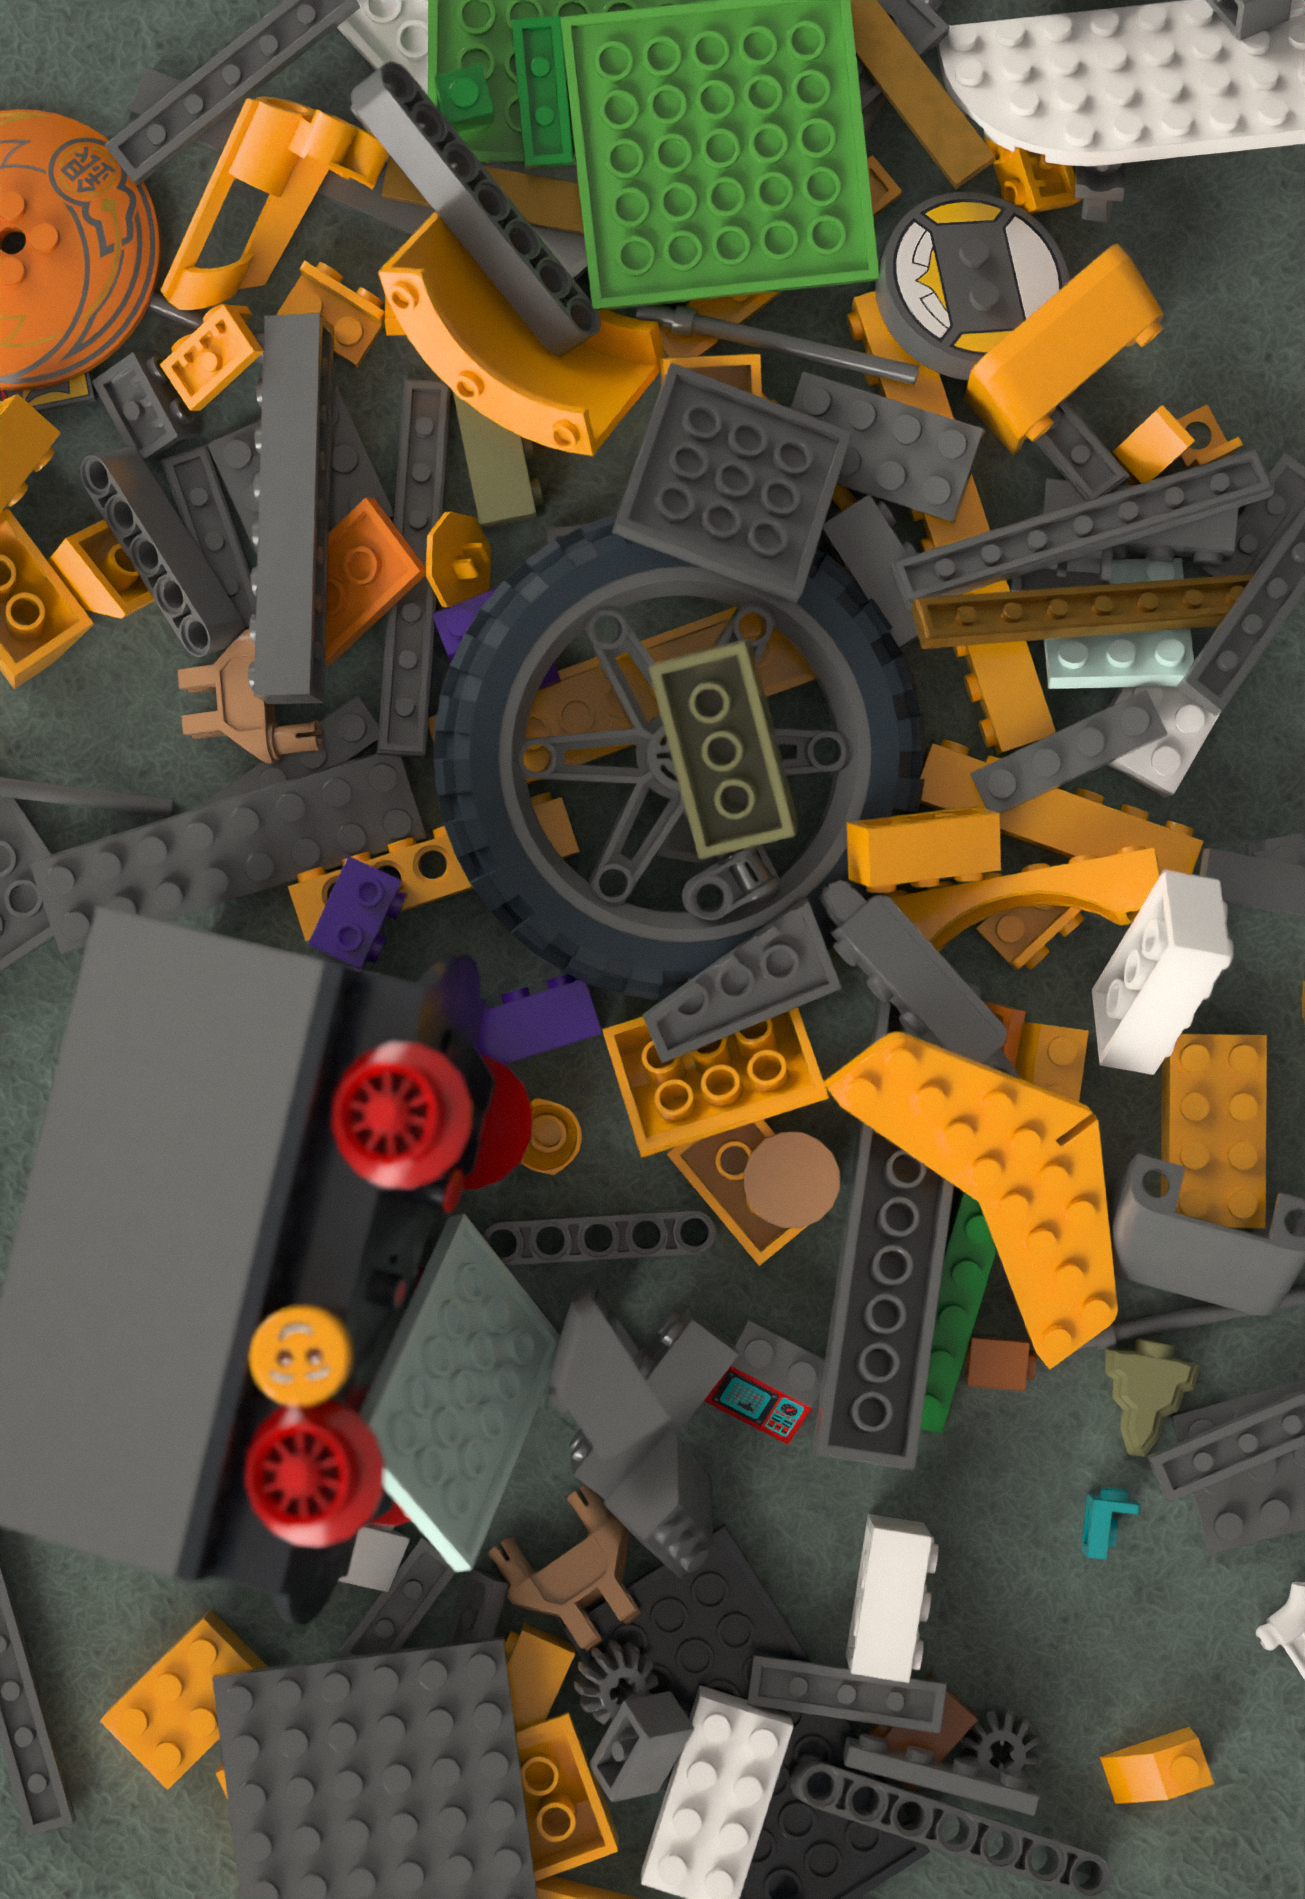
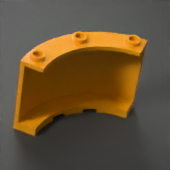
(499, 364)

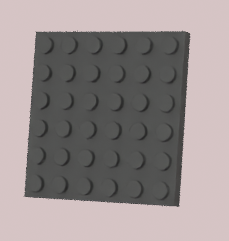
(377, 1776)

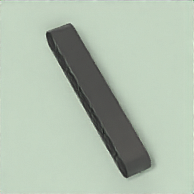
(475, 208)
(972, 1835)

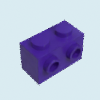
(358, 913)

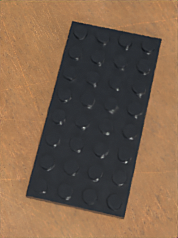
(707, 1636)

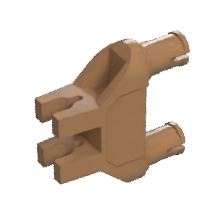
(239, 712)
(578, 1576)

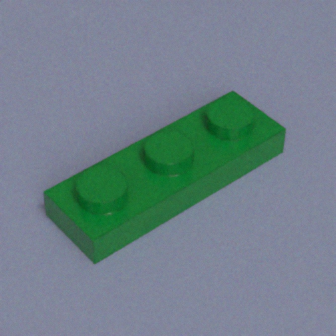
(542, 92)

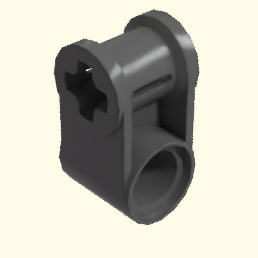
(732, 883)

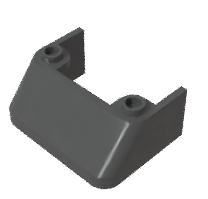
(599, 1379)

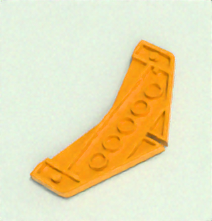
(1001, 1148)

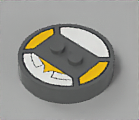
(964, 278)

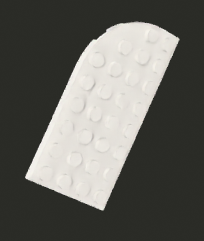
(1129, 83)

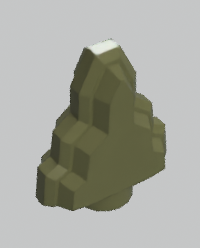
(1148, 1388)

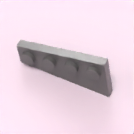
(753, 982)

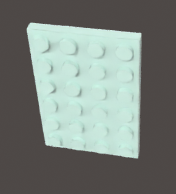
(459, 1391)

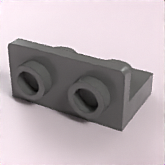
(145, 404)

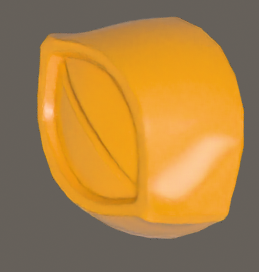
(554, 1137)

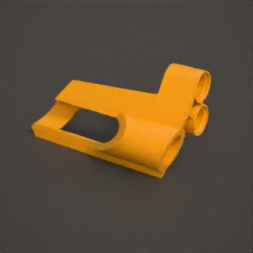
(286, 154)

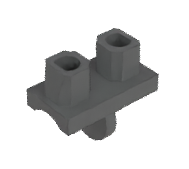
(1099, 188)

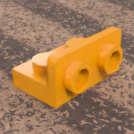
(1031, 181)
(353, 315)
(212, 355)
(1023, 932)

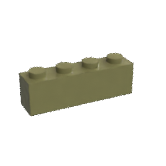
(498, 470)

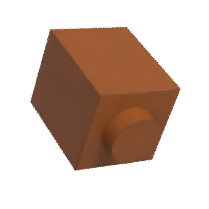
(999, 1363)

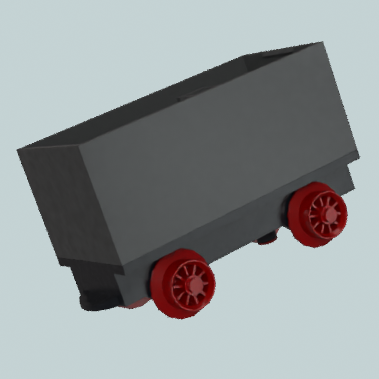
(208, 1155)

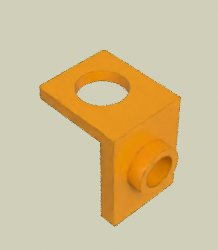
(1218, 446)

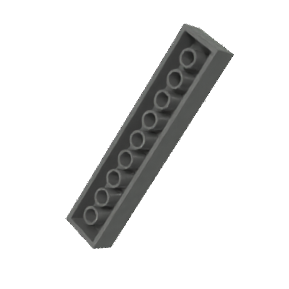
(883, 1297)

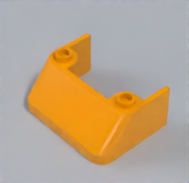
(1061, 347)

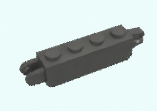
(913, 976)

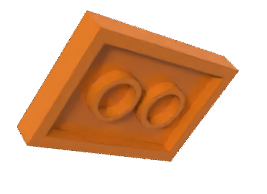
(366, 574)

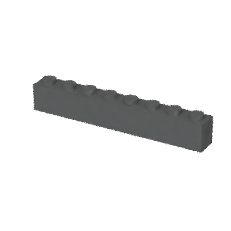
(292, 509)

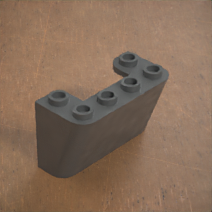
(1197, 1256)

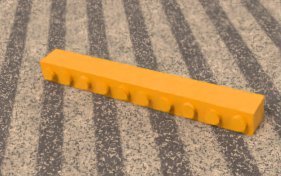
(1000, 673)

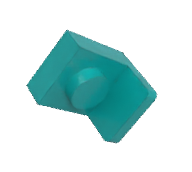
(1098, 1526)

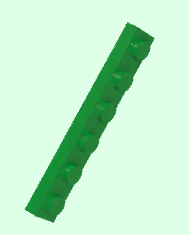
(962, 1285)

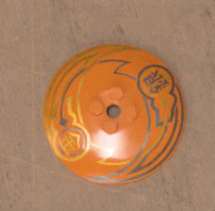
(85, 255)

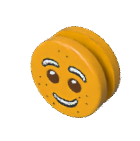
(302, 1355)

